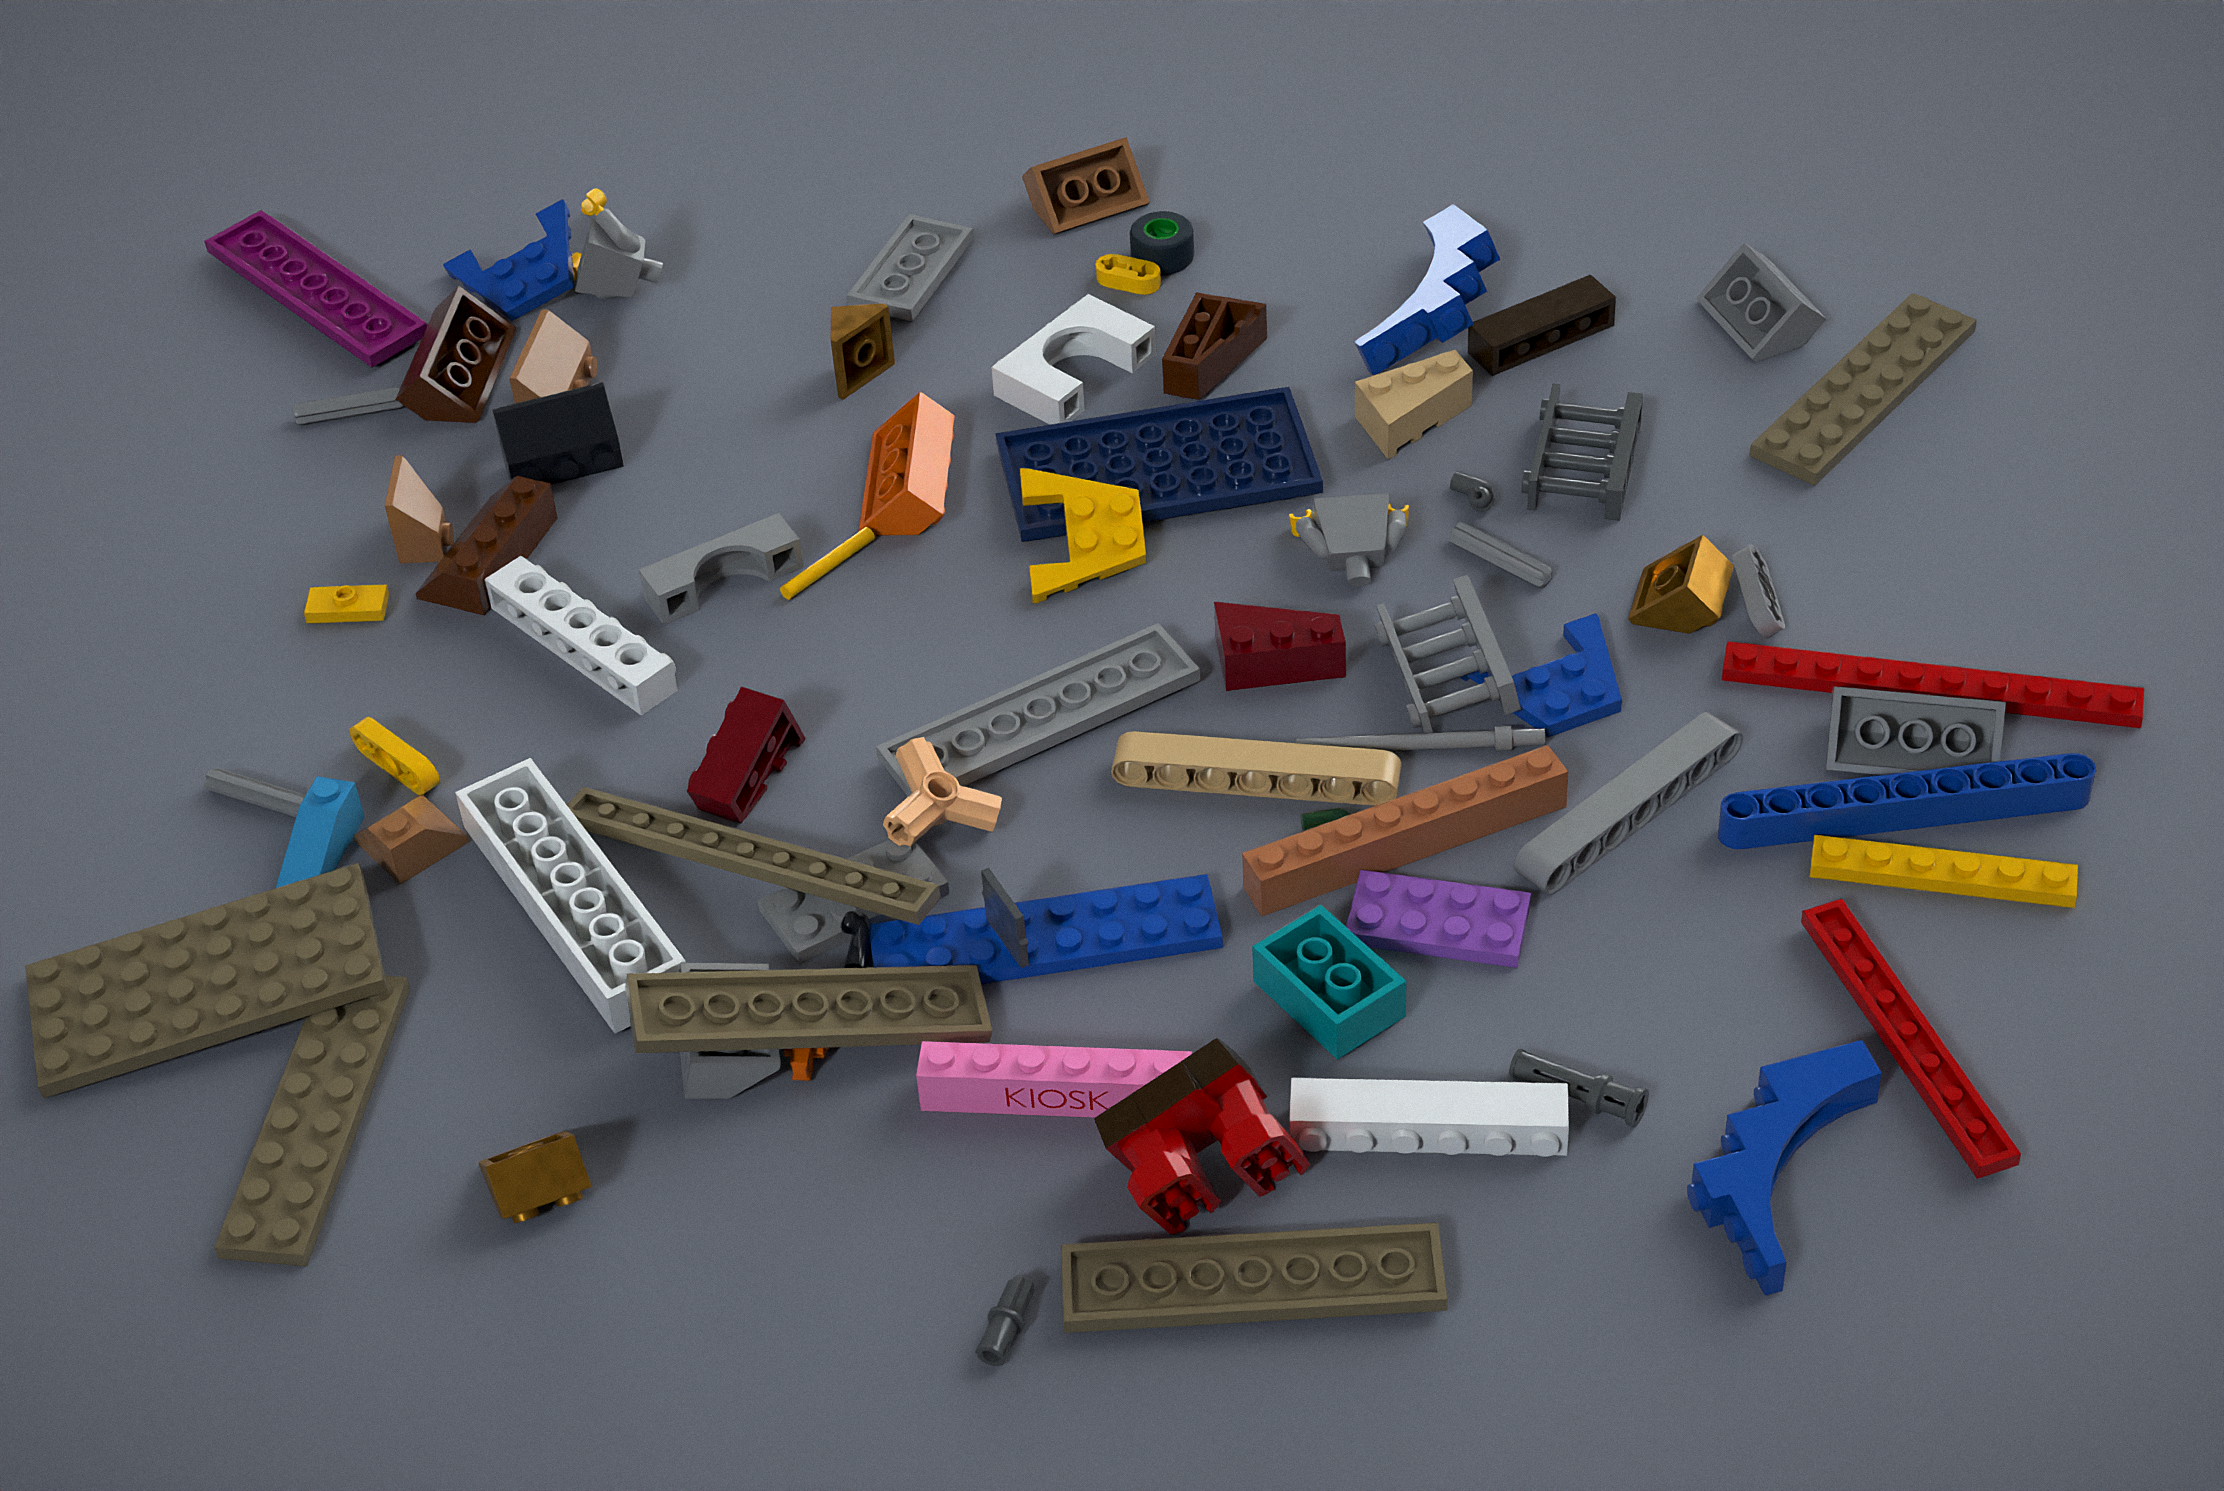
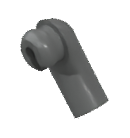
(1477, 490)

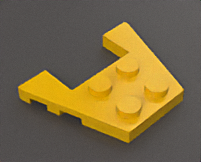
(1101, 530)

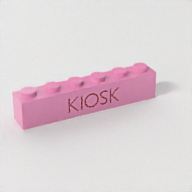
(1034, 1077)

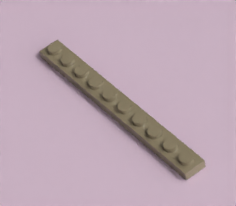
(755, 856)

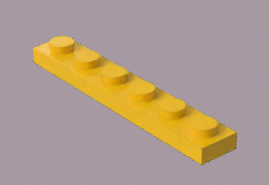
(1944, 871)

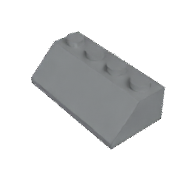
(1910, 731)

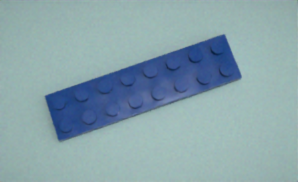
(1062, 931)

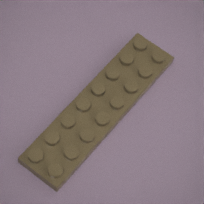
(1862, 389)
(806, 1008)
(310, 1130)
(1252, 1277)

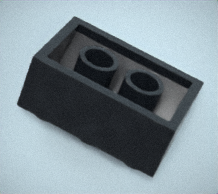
(559, 436)

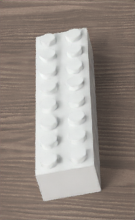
(566, 886)

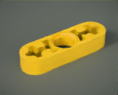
(394, 756)

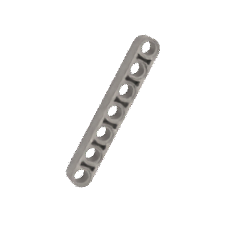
(1627, 803)

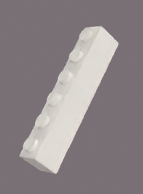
(1429, 1116)

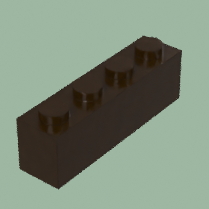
(1541, 324)

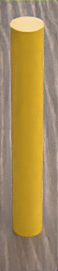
(827, 563)

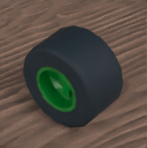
(1163, 239)

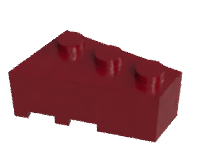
(743, 755)

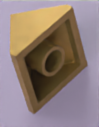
(860, 345)

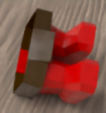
(1182, 1113)

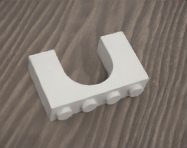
(1086, 328)

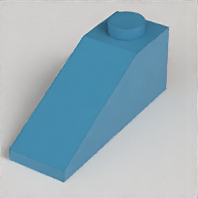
(321, 830)

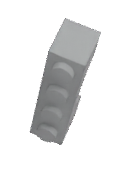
(759, 549)

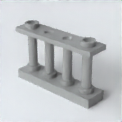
(1473, 632)

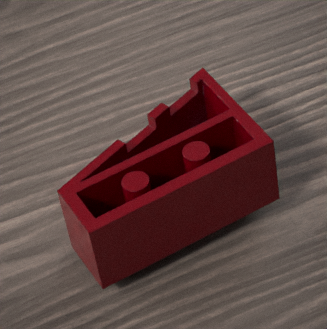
(1277, 645)

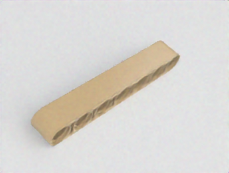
(1256, 768)

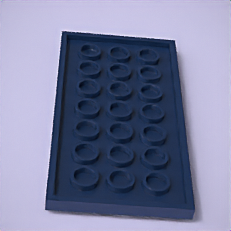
(1176, 456)

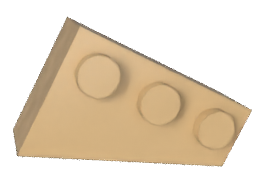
(1412, 398)

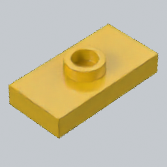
(346, 604)

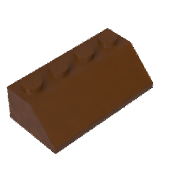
(456, 360)
(501, 531)

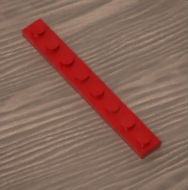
(1911, 1039)

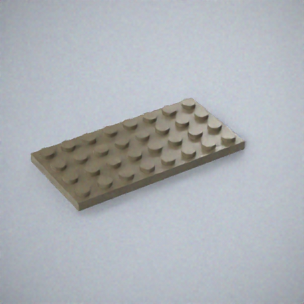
(203, 980)

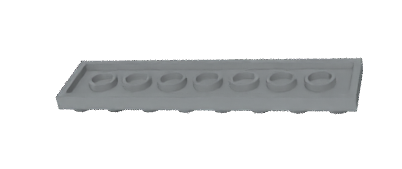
(1051, 707)

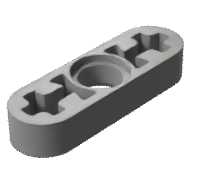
(1758, 591)

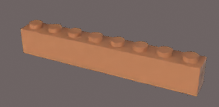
(1404, 830)

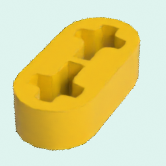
(1128, 274)

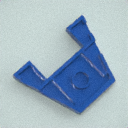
(527, 277)
(1570, 688)

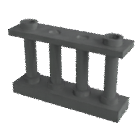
(1615, 467)

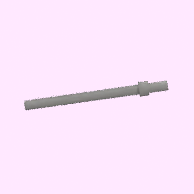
(1501, 738)

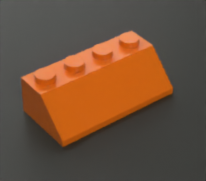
(908, 469)

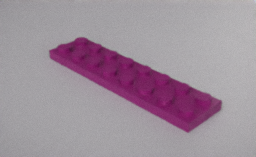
(317, 288)

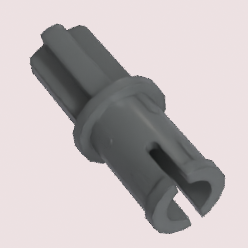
(1005, 1321)

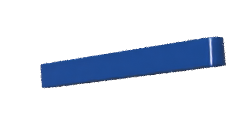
(1906, 800)

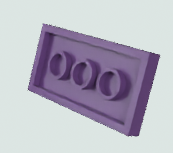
(1439, 918)

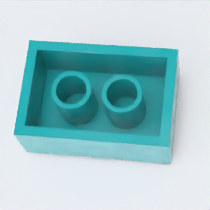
(1329, 981)

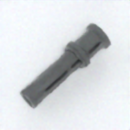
(1601, 1088)

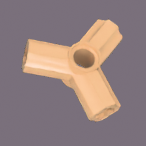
(935, 797)

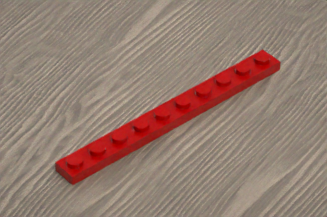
(2022, 693)

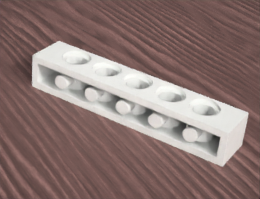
(582, 635)

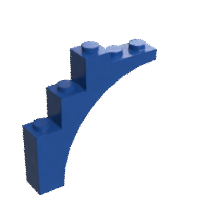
(1439, 302)
(1792, 1105)

